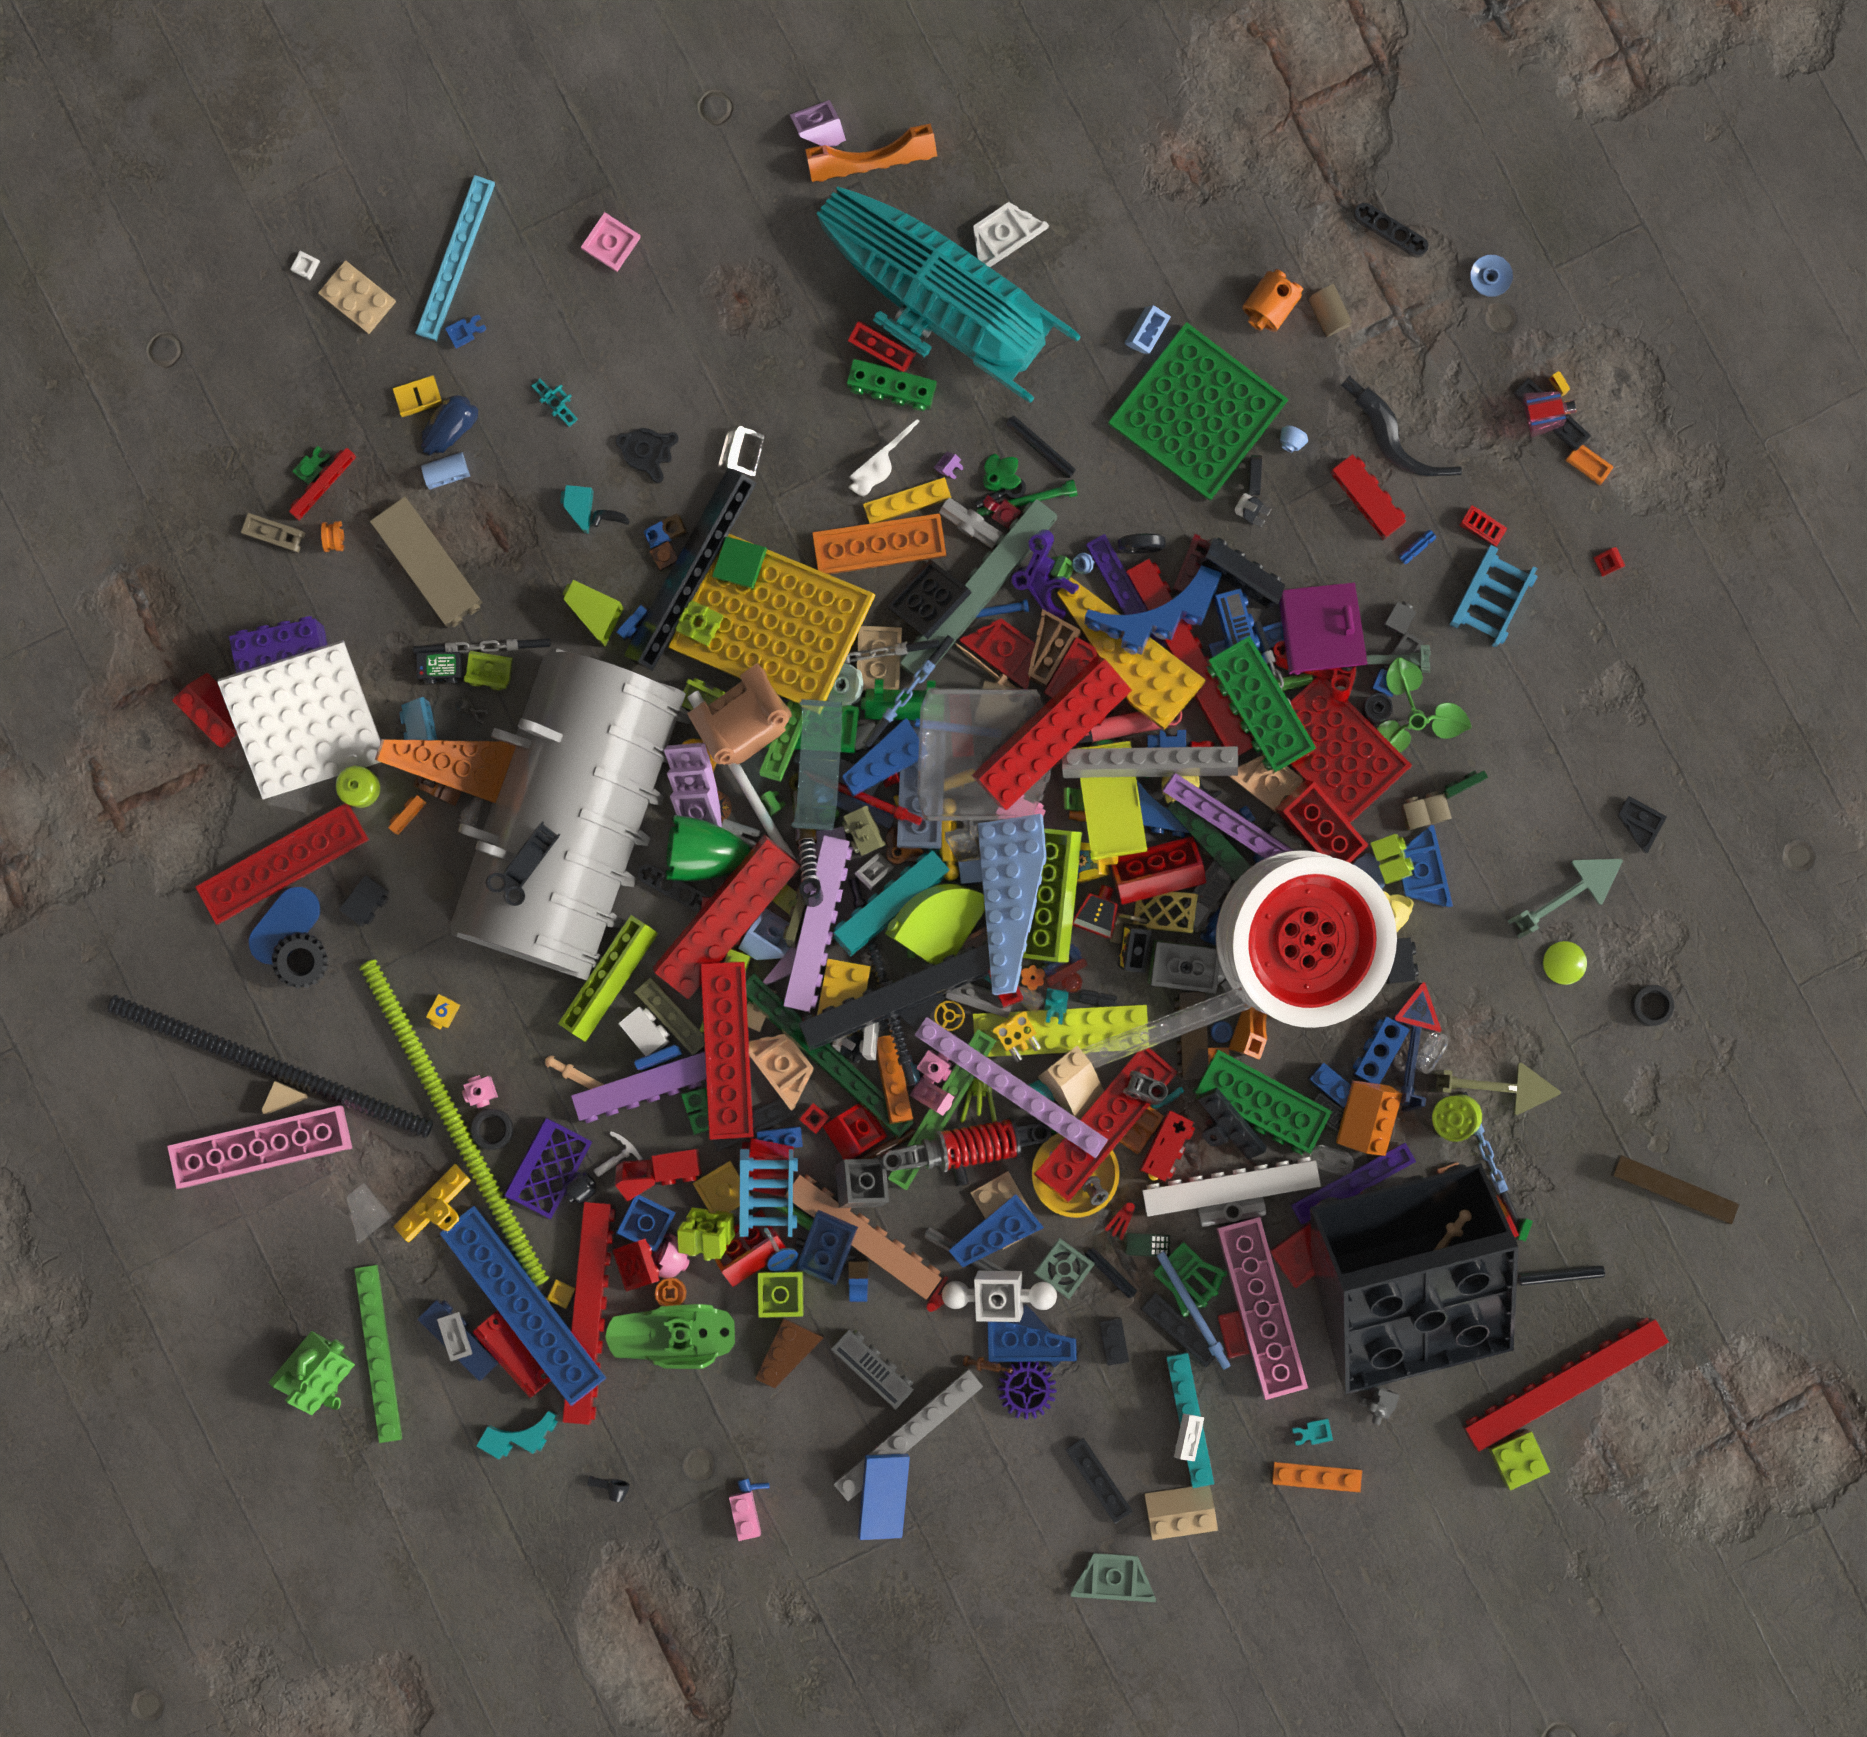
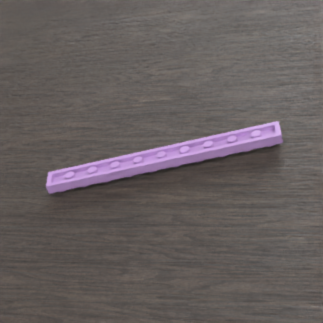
(1011, 1087)

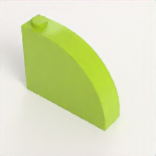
(937, 921)

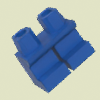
(1162, 741)

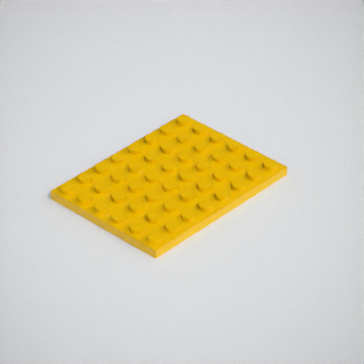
(790, 624)

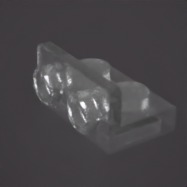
(964, 842)

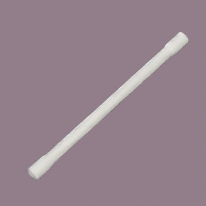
(695, 700)

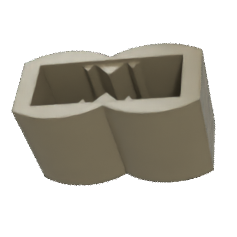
(1425, 811)

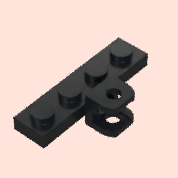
(1228, 1123)

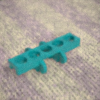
(561, 406)

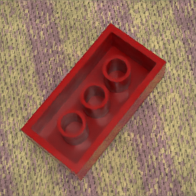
(1320, 823)
(1158, 870)

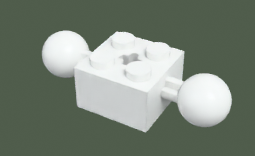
(987, 1291)

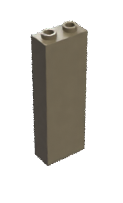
(427, 562)

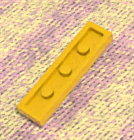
(907, 501)

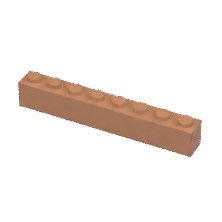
(869, 1240)

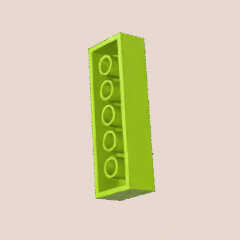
(1054, 909)

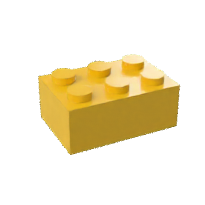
(842, 982)

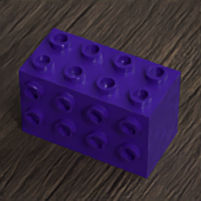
(275, 643)

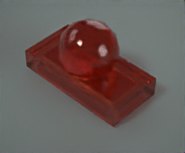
(1069, 978)

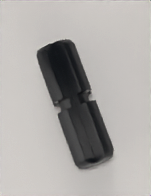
(1093, 997)

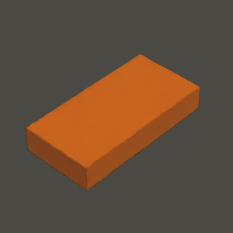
(1590, 464)

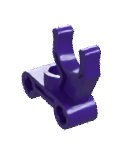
(1037, 574)

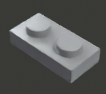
(454, 1336)

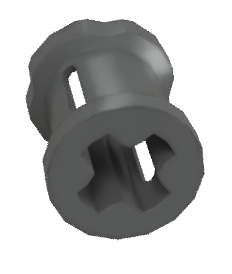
(1095, 1190)

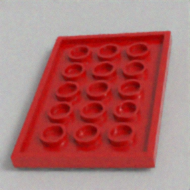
(1350, 756)

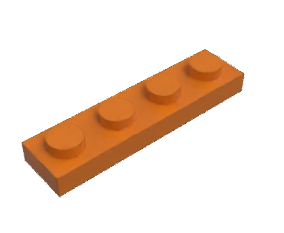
(893, 1081)
(1317, 1477)

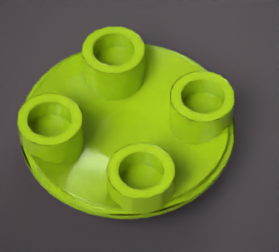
(1564, 962)

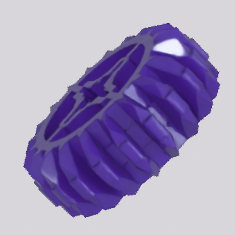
(1016, 1389)

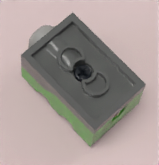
(1184, 966)

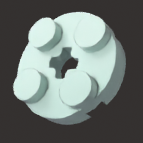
(853, 689)

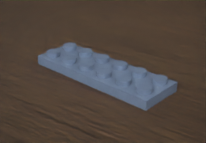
(910, 835)

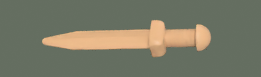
(1002, 679)
(572, 1073)
(1454, 1229)

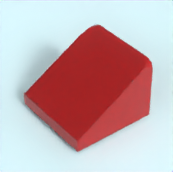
(1609, 561)

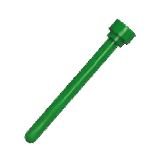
(1067, 489)

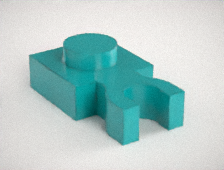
(1056, 1004)
(1317, 1432)

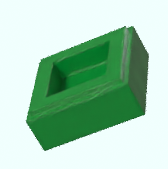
(1523, 1229)

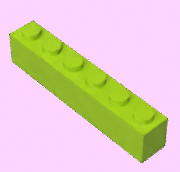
(608, 978)

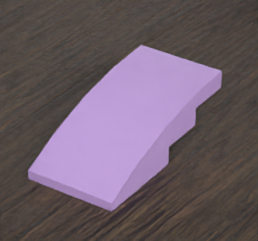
(693, 782)

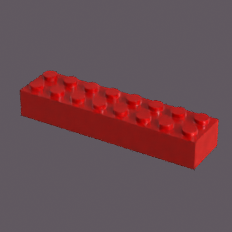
(1051, 732)
(726, 915)

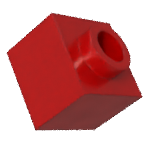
(806, 1118)

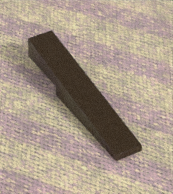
(1674, 1189)

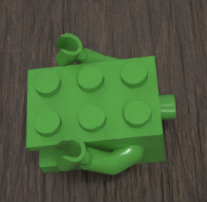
(313, 1374)

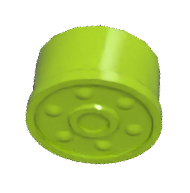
(1456, 1117)

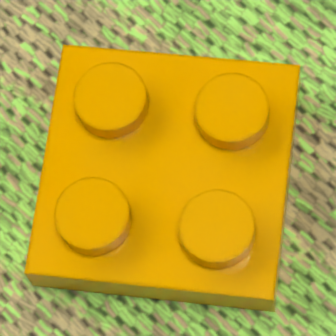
(720, 1189)

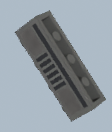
(872, 1368)

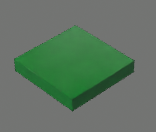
(739, 562)

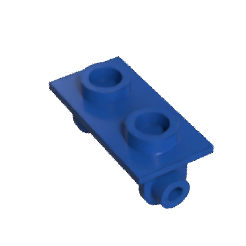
(785, 1136)

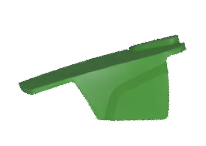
(672, 1336)

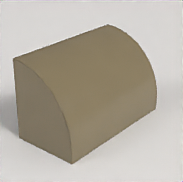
(1330, 310)

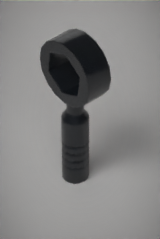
(997, 495)

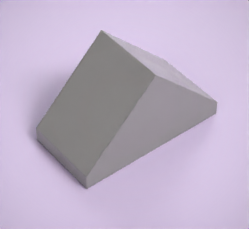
(874, 871)

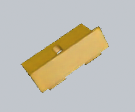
(407, 399)

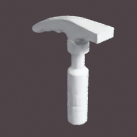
(615, 1159)

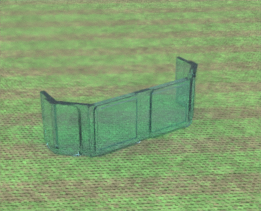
(819, 764)

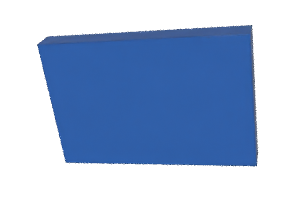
(658, 1057)

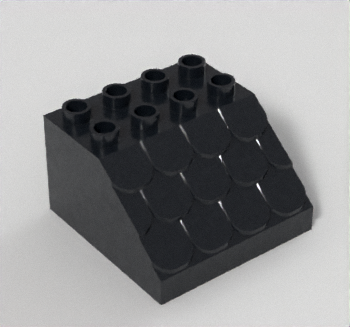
(1394, 1300)

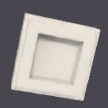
(305, 265)

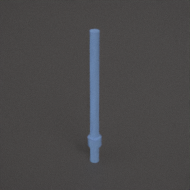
(1214, 1346)

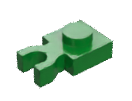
(309, 469)

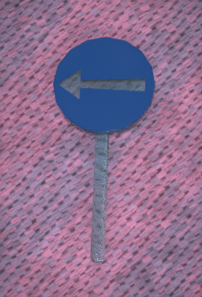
(782, 1258)

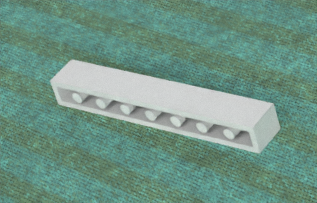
(1231, 1188)

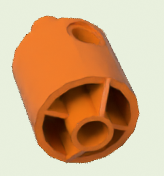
(1266, 306)

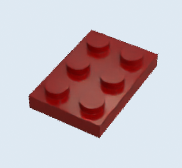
(636, 1265)

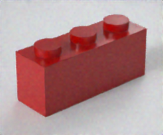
(882, 346)

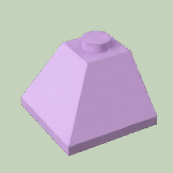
(819, 124)

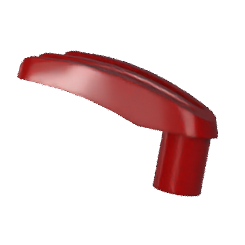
(1125, 1213)
(936, 1300)

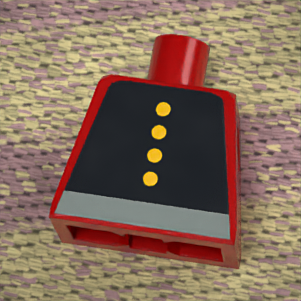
(1097, 913)

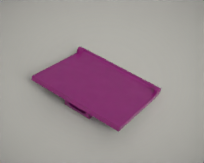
(1322, 628)

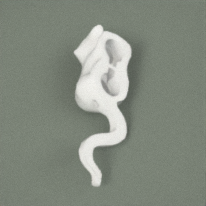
(877, 467)

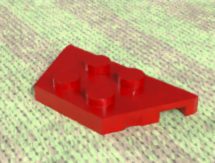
(1003, 649)

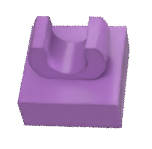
(947, 464)

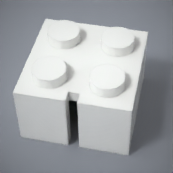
(644, 1032)

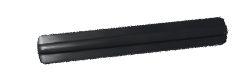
(1040, 446)
(1561, 1275)

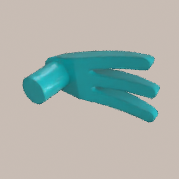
(1168, 1099)

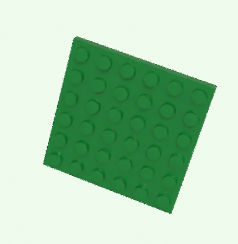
(1198, 411)

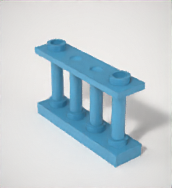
(1481, 578)
(748, 1183)

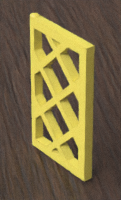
(1177, 896)

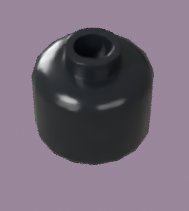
(580, 1187)

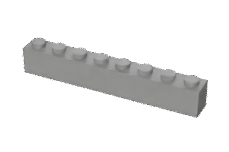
(1150, 762)
(914, 1428)

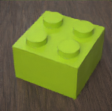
(780, 1294)
(1519, 1459)

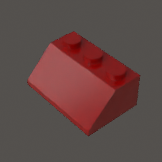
(207, 709)
(748, 1253)

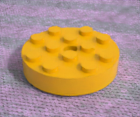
(1080, 1203)

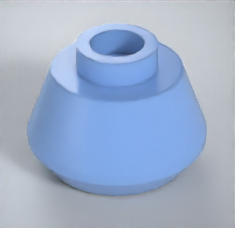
(1292, 438)

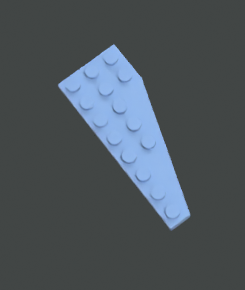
(1011, 873)

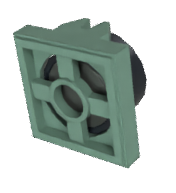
(1064, 1268)

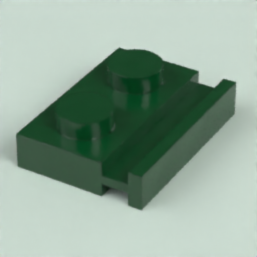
(1470, 780)

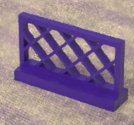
(530, 1159)

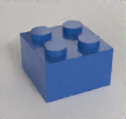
(645, 1220)

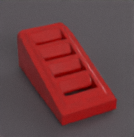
(1487, 520)

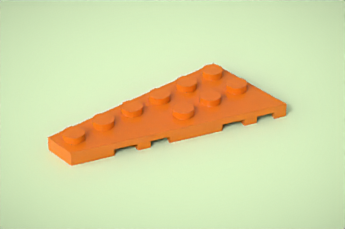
(462, 765)

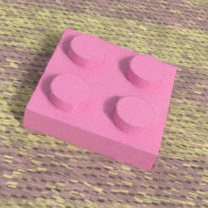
(610, 242)

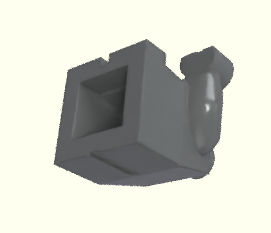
(1381, 1403)

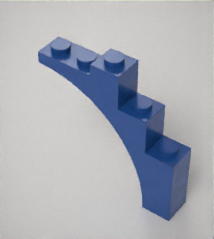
(1162, 621)

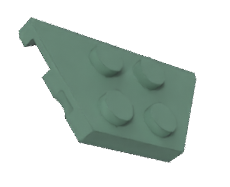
(1114, 1578)

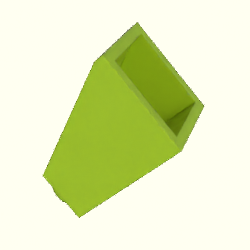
(594, 610)

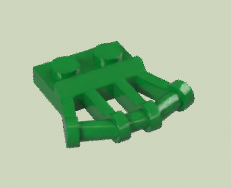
(1185, 1264)

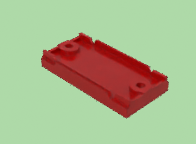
(511, 1354)

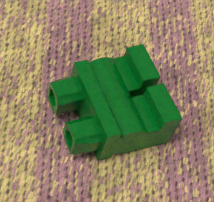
(696, 1101)

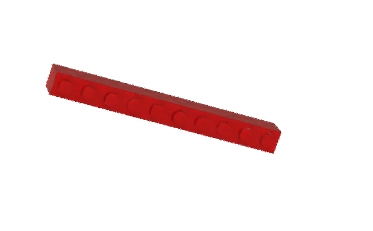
(1187, 649)
(590, 1297)
(1564, 1384)

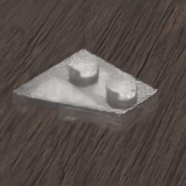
(366, 1212)

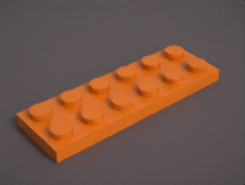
(879, 544)

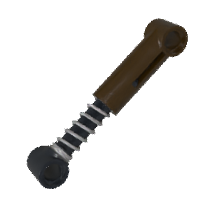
(806, 839)

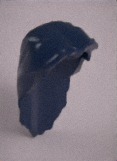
(448, 424)

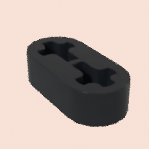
(1255, 475)

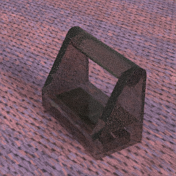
(732, 448)

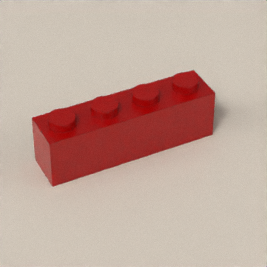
(1368, 496)

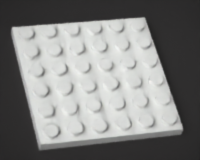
(301, 719)

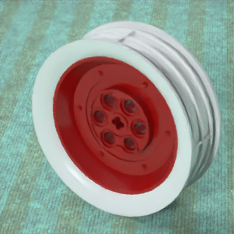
(1357, 936)

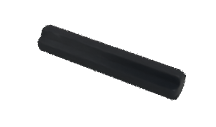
(1110, 1272)

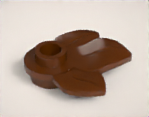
(907, 854)

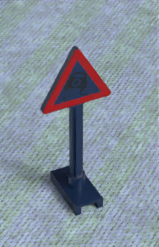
(1419, 1014)

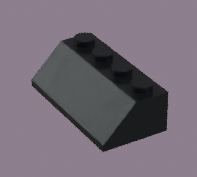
(1242, 573)

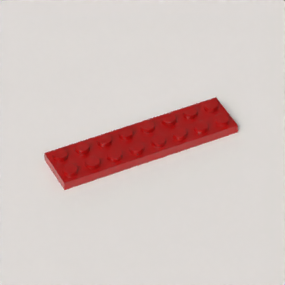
(282, 863)
(726, 1050)
(1110, 1116)

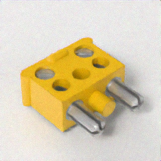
(1008, 1029)

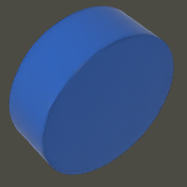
(1221, 1032)

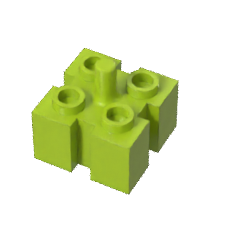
(706, 1233)

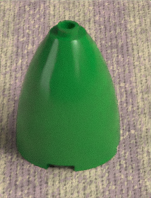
(702, 850)

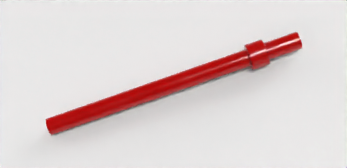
(899, 812)

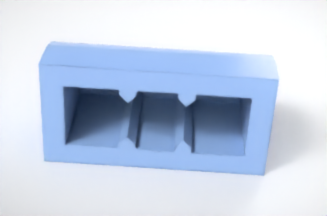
(1147, 329)
(445, 470)

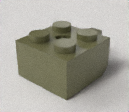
(863, 830)

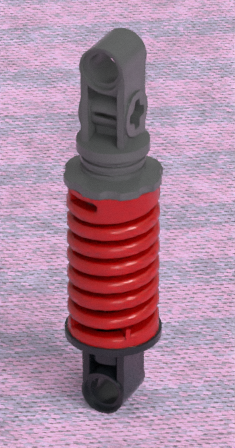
(967, 1146)

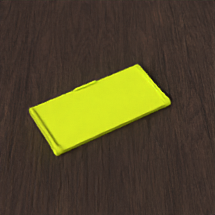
(1113, 813)

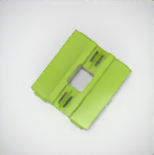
(709, 617)

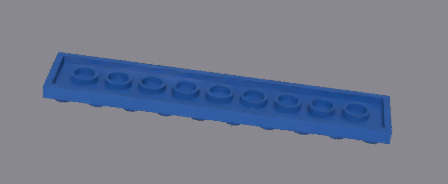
(523, 1306)

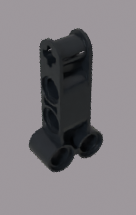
(524, 863)

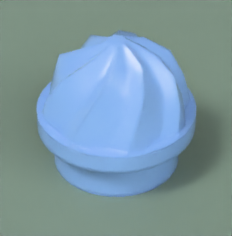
(1083, 563)

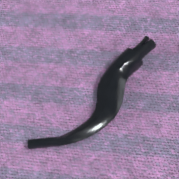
(1386, 431)

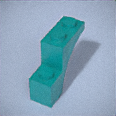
(498, 1441)

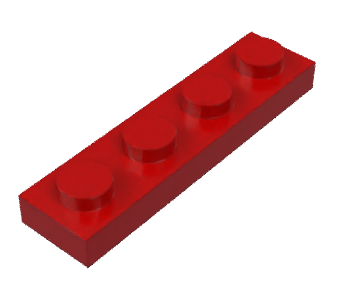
(327, 477)

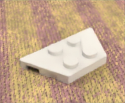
(1005, 232)

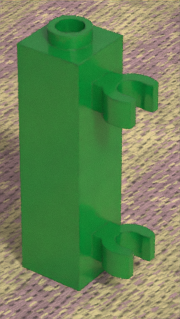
(879, 699)

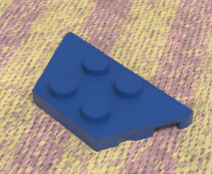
(1428, 876)

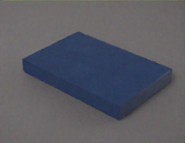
(826, 1247)

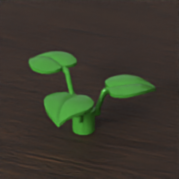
(1448, 718)

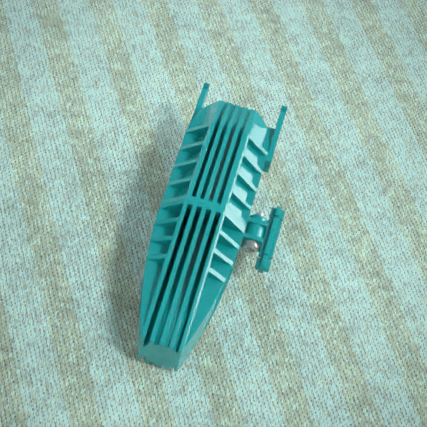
(939, 288)

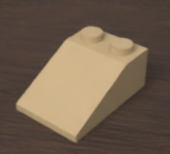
(1073, 1082)

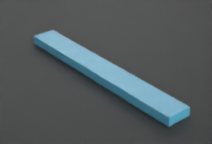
(455, 258)

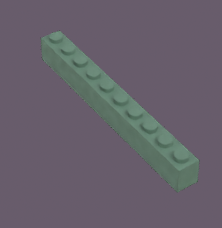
(987, 580)

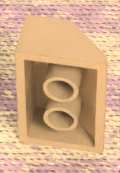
(1180, 1512)

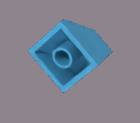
(418, 720)

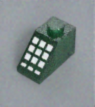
(1147, 1244)

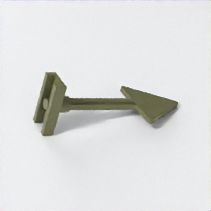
(1529, 1087)

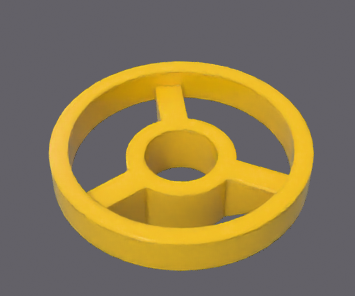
(949, 1010)

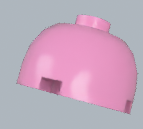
(669, 1259)

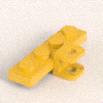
(434, 1205)

